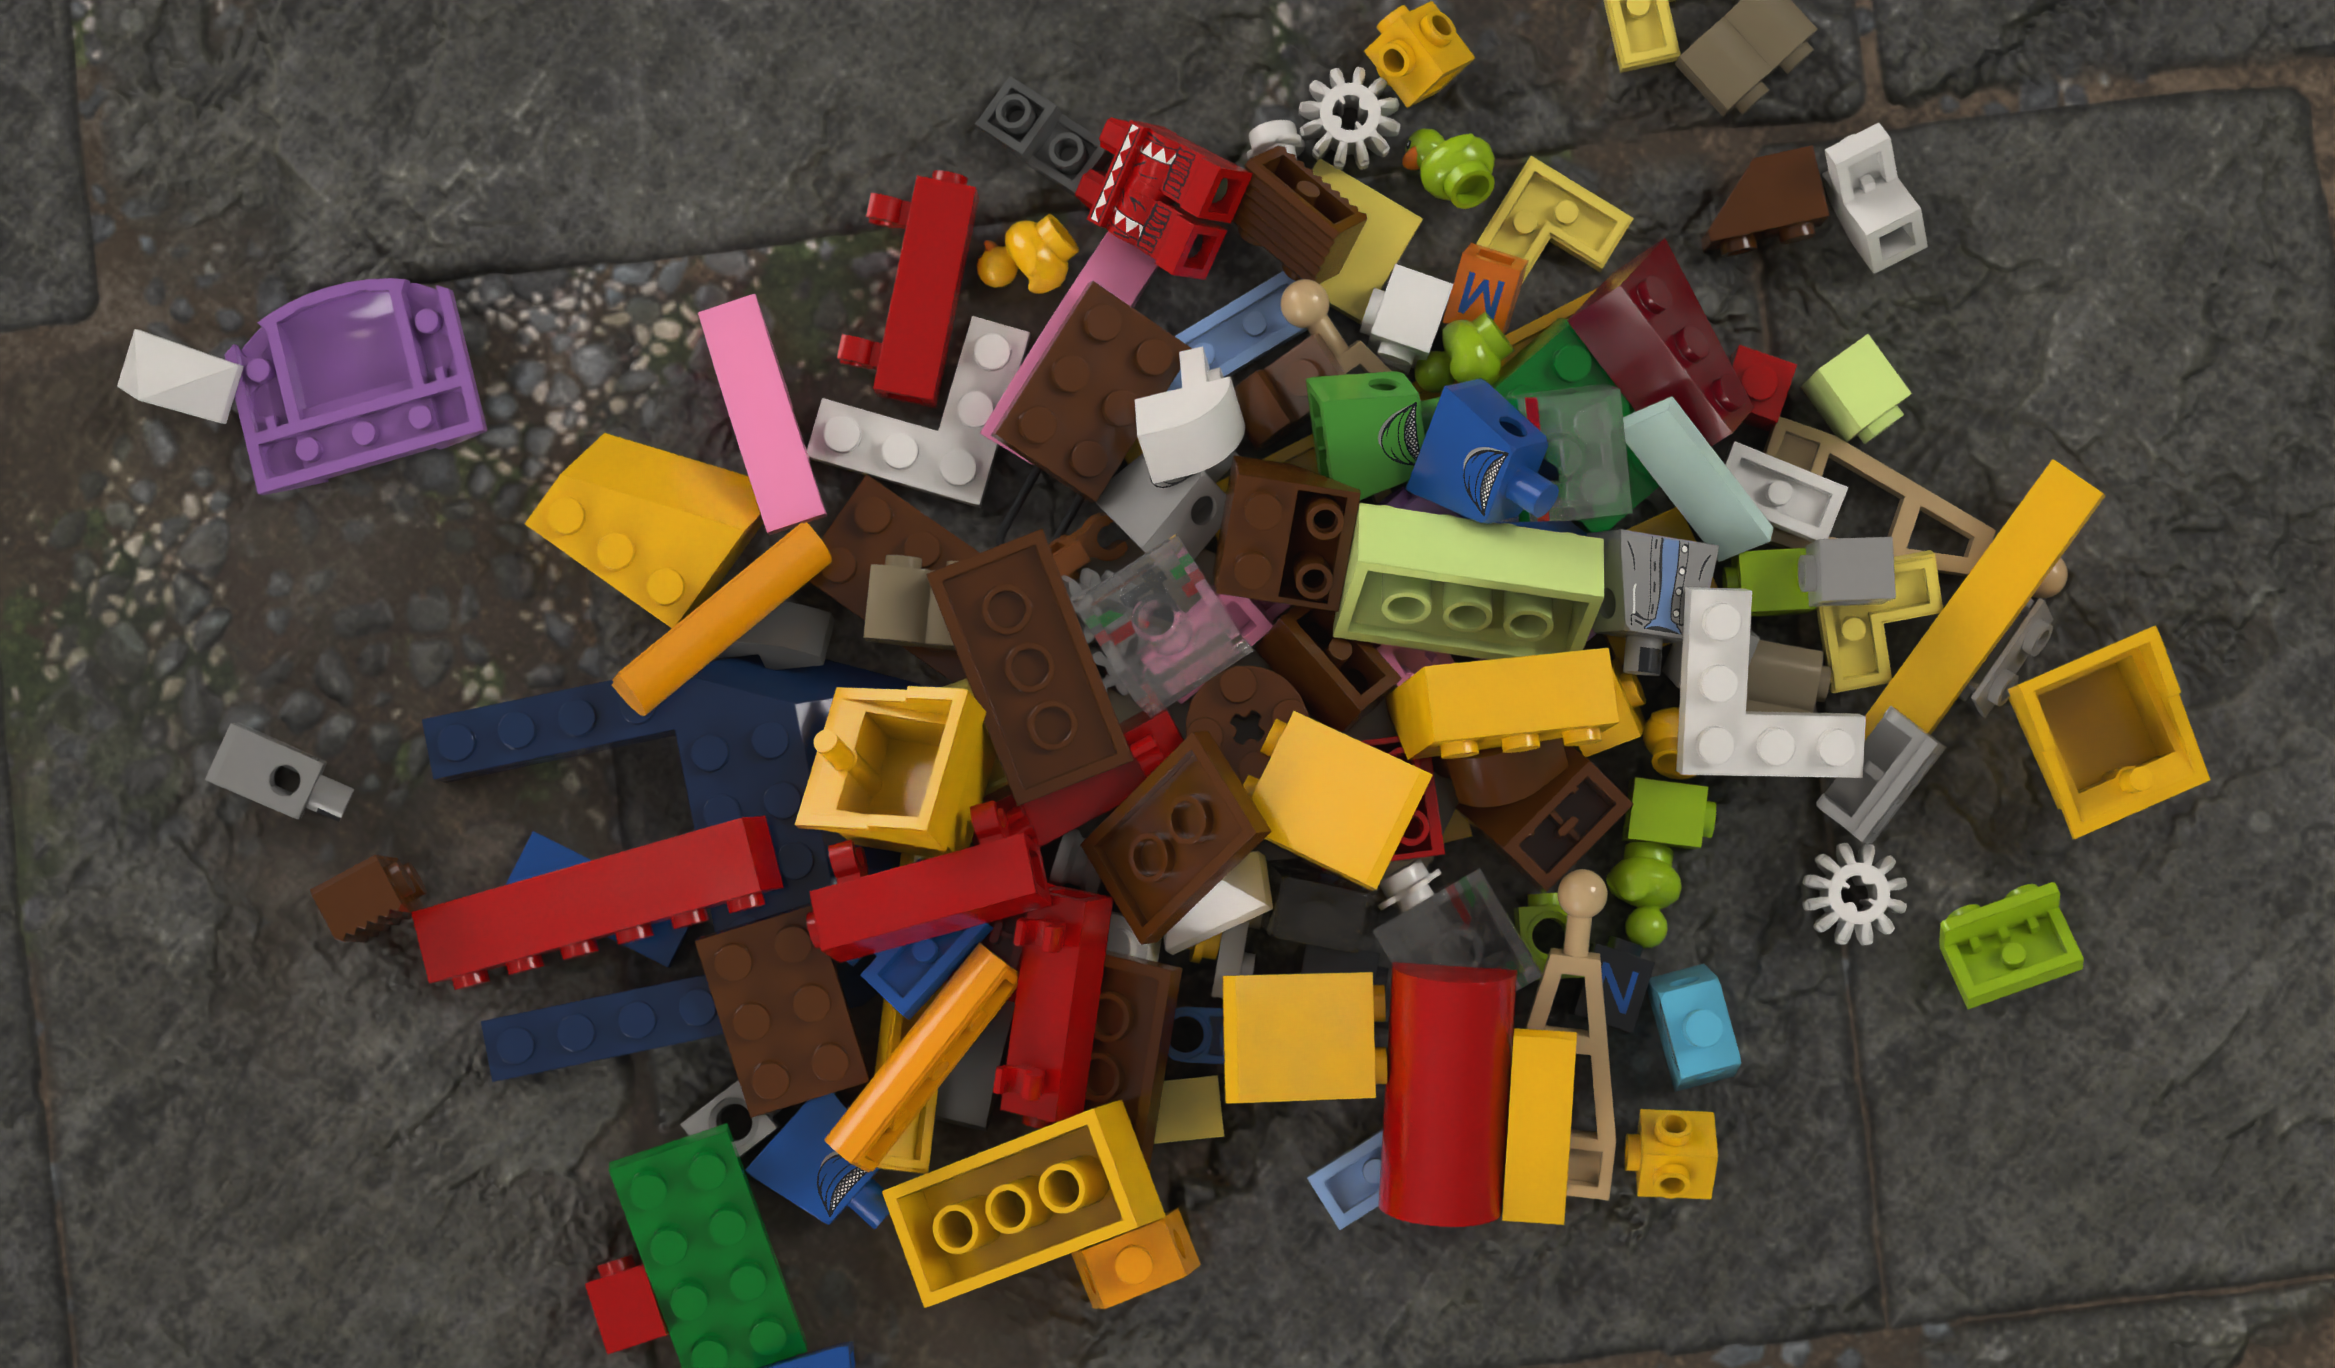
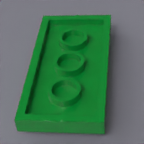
(708, 1253)

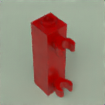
(925, 288)
(1062, 811)
(929, 896)
(1055, 1007)

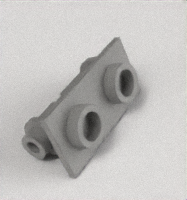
(1998, 673)

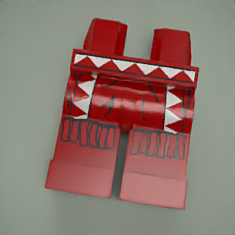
(1162, 195)

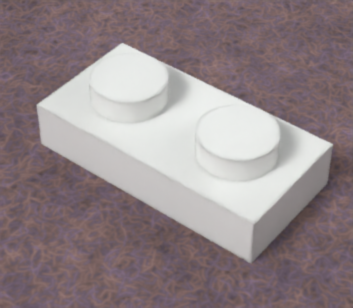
(1786, 493)

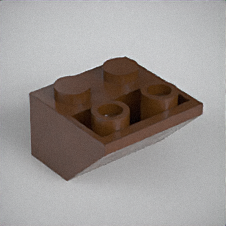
(1284, 535)
(1555, 824)

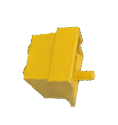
(2110, 732)
(900, 769)

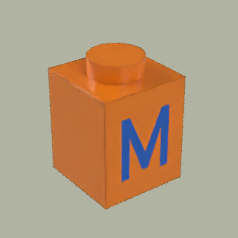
(1486, 283)

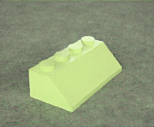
(1468, 585)

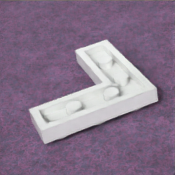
(942, 462)
(1717, 730)

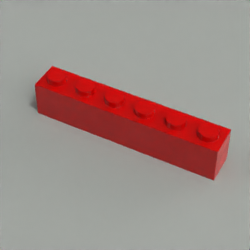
(598, 900)

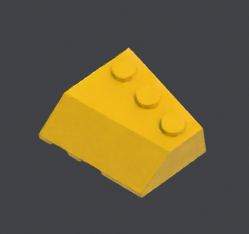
(650, 522)
(1505, 704)

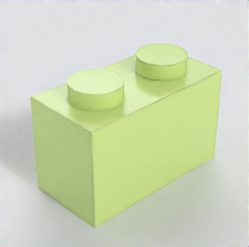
(1857, 392)

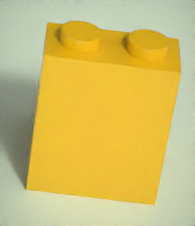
(1335, 798)
(1302, 1037)

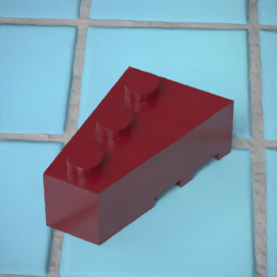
(1660, 343)

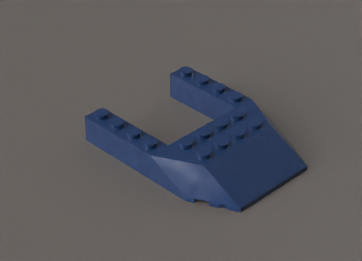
(742, 754)

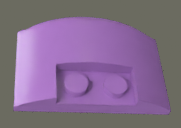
(354, 382)

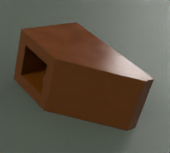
(1773, 198)

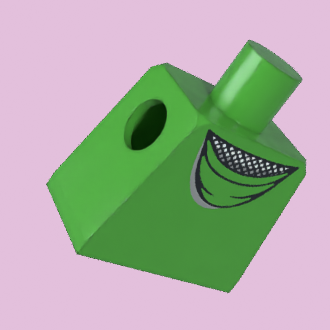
(1368, 428)

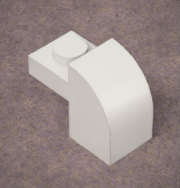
(1871, 199)
(1191, 425)

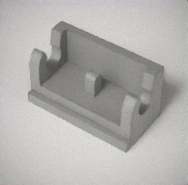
(1893, 765)

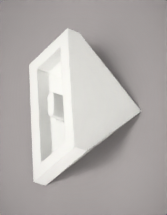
(179, 377)
(1234, 900)

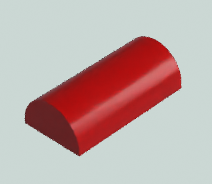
(1447, 1094)

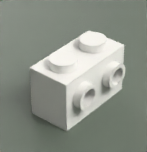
(1405, 318)

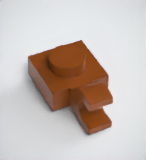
(1076, 549)

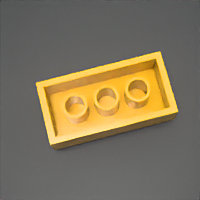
(1023, 1203)

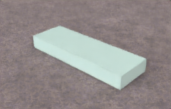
(1696, 479)

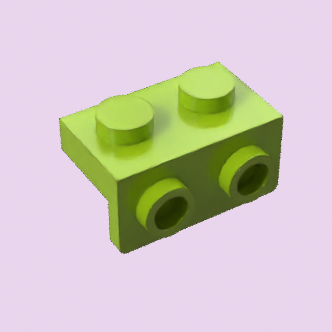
(2009, 944)

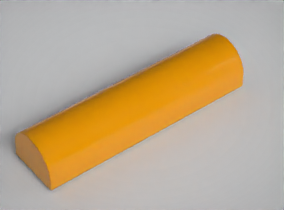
(722, 619)
(923, 1059)

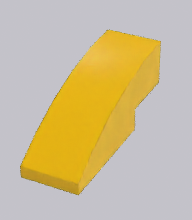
(1539, 1126)

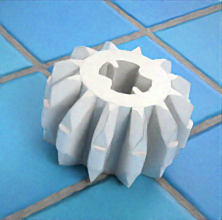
(1369, 110)
(1846, 913)

